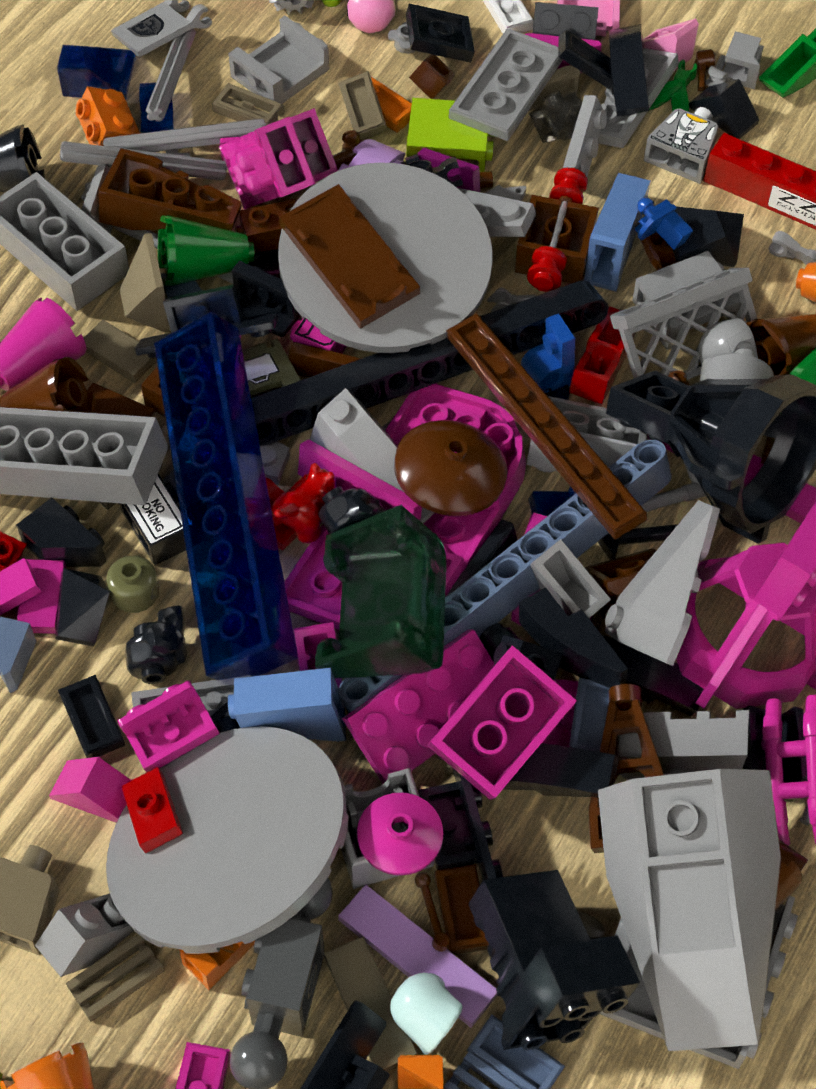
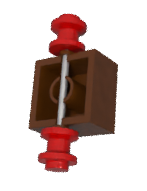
(559, 234)

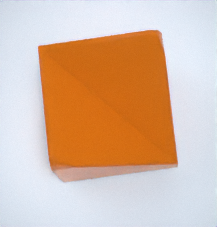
(420, 1072)

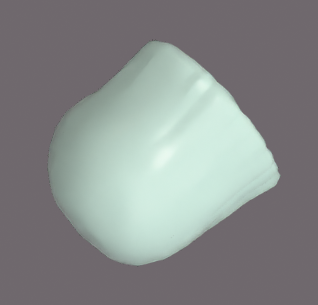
(425, 1010)

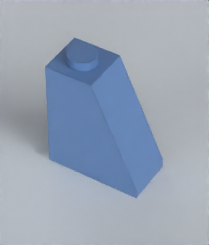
(291, 701)

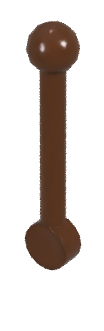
(441, 940)

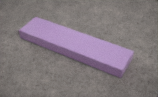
(412, 951)

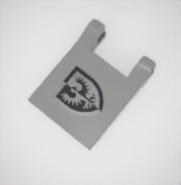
(160, 26)

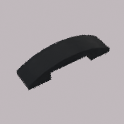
(628, 70)

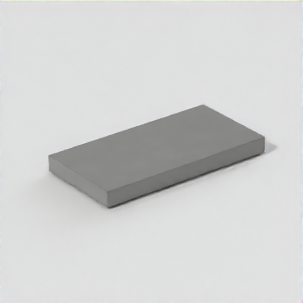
(506, 84)

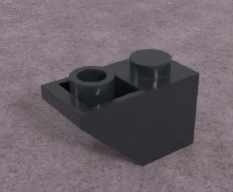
(57, 534)

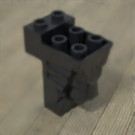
(546, 961)

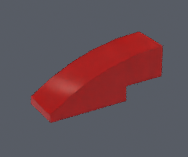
(600, 362)

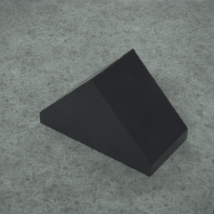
(729, 107)

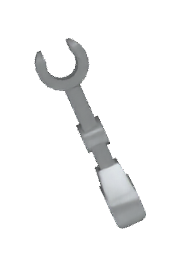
(785, 246)

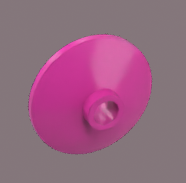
(404, 851)

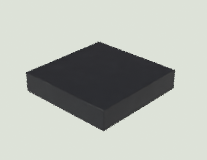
(439, 33)

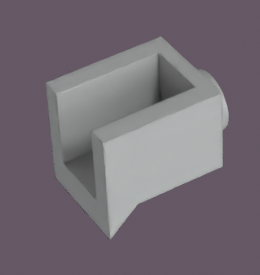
(743, 59)

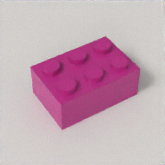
(501, 723)

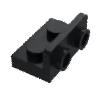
(556, 18)

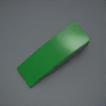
(793, 68)

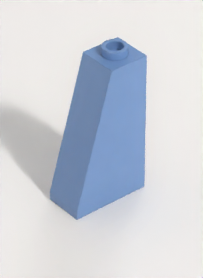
(615, 232)

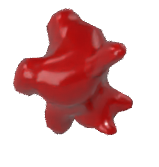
(301, 506)

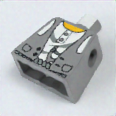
(683, 143)

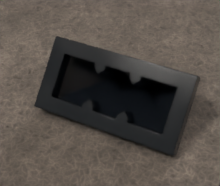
(80, 607)

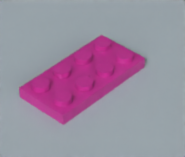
(410, 711)

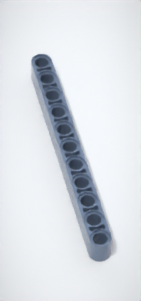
(509, 577)

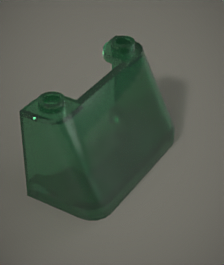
(389, 598)

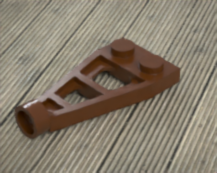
(624, 717)

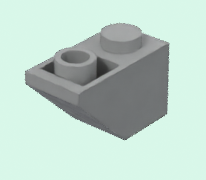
(82, 934)

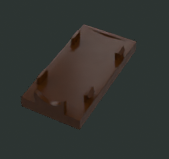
(349, 256)

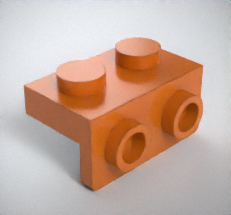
(104, 115)

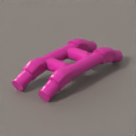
(776, 750)

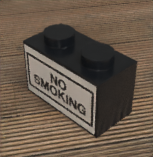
(158, 522)

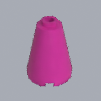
(36, 341)

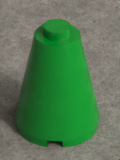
(198, 250)

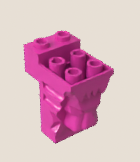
(278, 159)

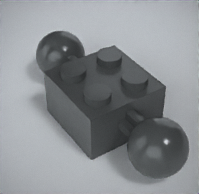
(280, 993)

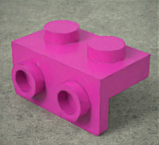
(168, 726)

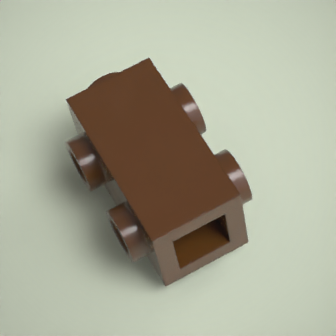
(262, 224)

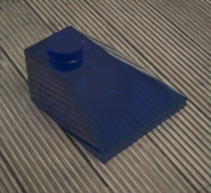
(94, 68)

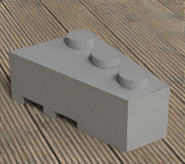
(690, 743)

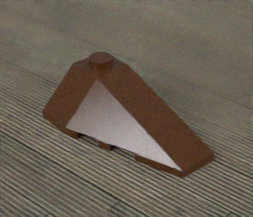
(143, 190)

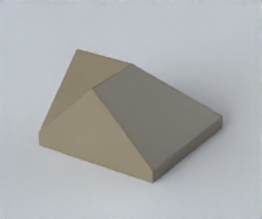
(143, 288)

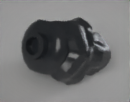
(347, 508)
(157, 646)

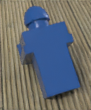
(662, 220)

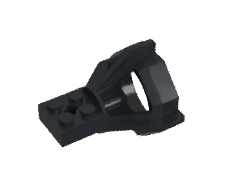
(717, 431)

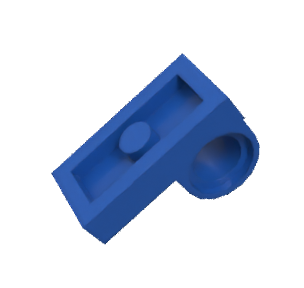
(554, 360)

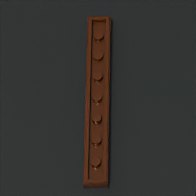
(547, 427)

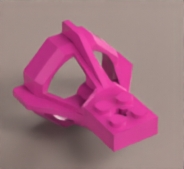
(777, 586)

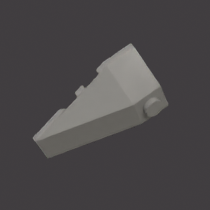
(356, 436)
(654, 603)

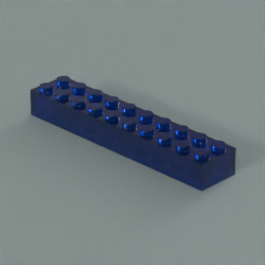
(224, 501)

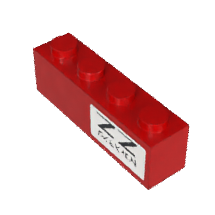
(763, 179)

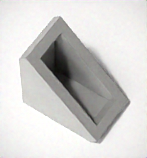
(568, 581)

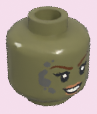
(132, 584)

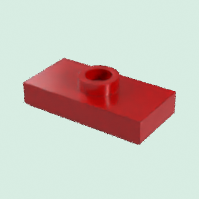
(151, 810)

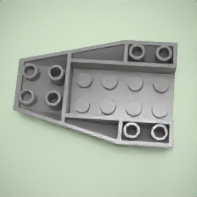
(697, 896)

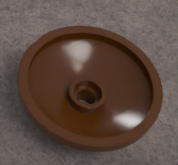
(450, 480)

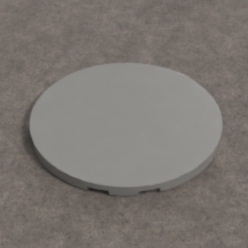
(430, 232)
(255, 844)

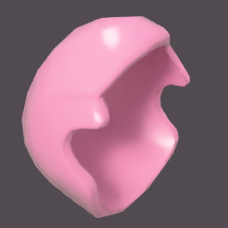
(371, 15)

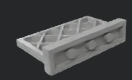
(674, 304)

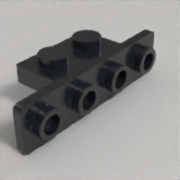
(222, 301)
(464, 834)
(344, 1057)

